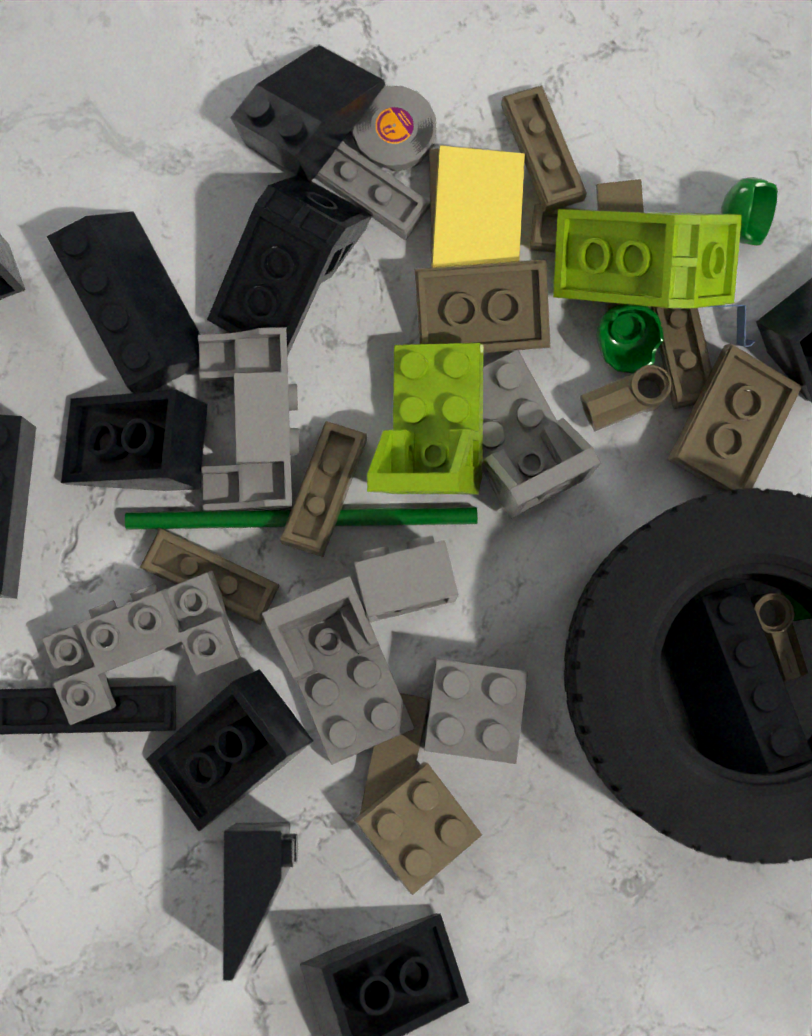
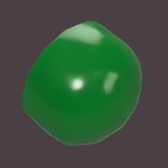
(757, 203)
(629, 337)

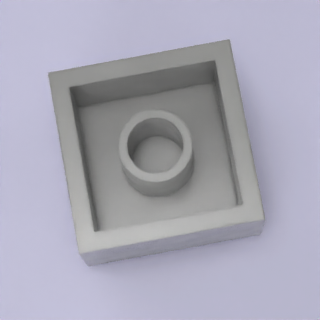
(406, 579)
(475, 711)

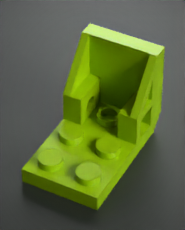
(647, 257)
(435, 422)

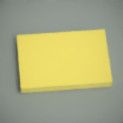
(477, 206)

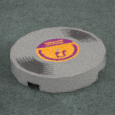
(396, 129)

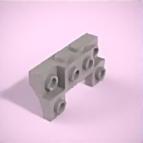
(262, 428)
(116, 636)

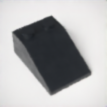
(306, 110)
(135, 441)
(229, 748)
(254, 871)
(386, 981)

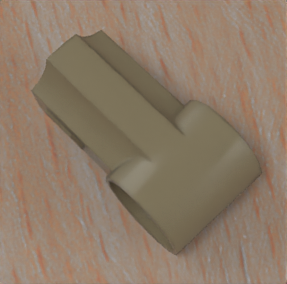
(622, 398)
(782, 636)

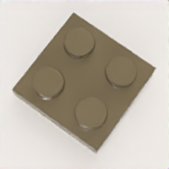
(418, 827)

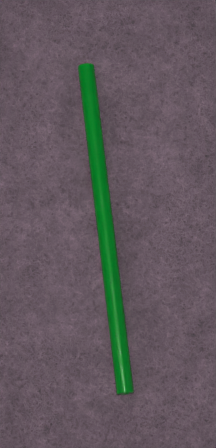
(278, 518)

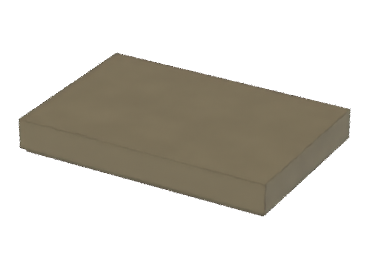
(485, 304)
(734, 421)

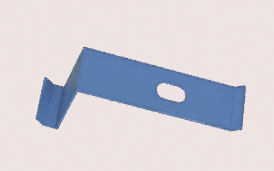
(741, 325)

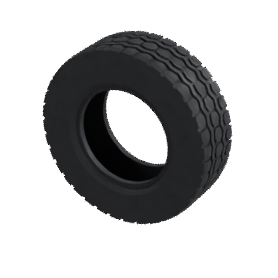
(616, 673)

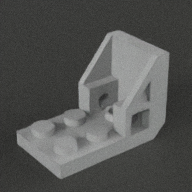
(524, 446)
(339, 669)

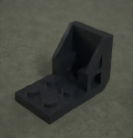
(285, 253)

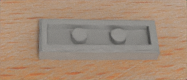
(373, 190)

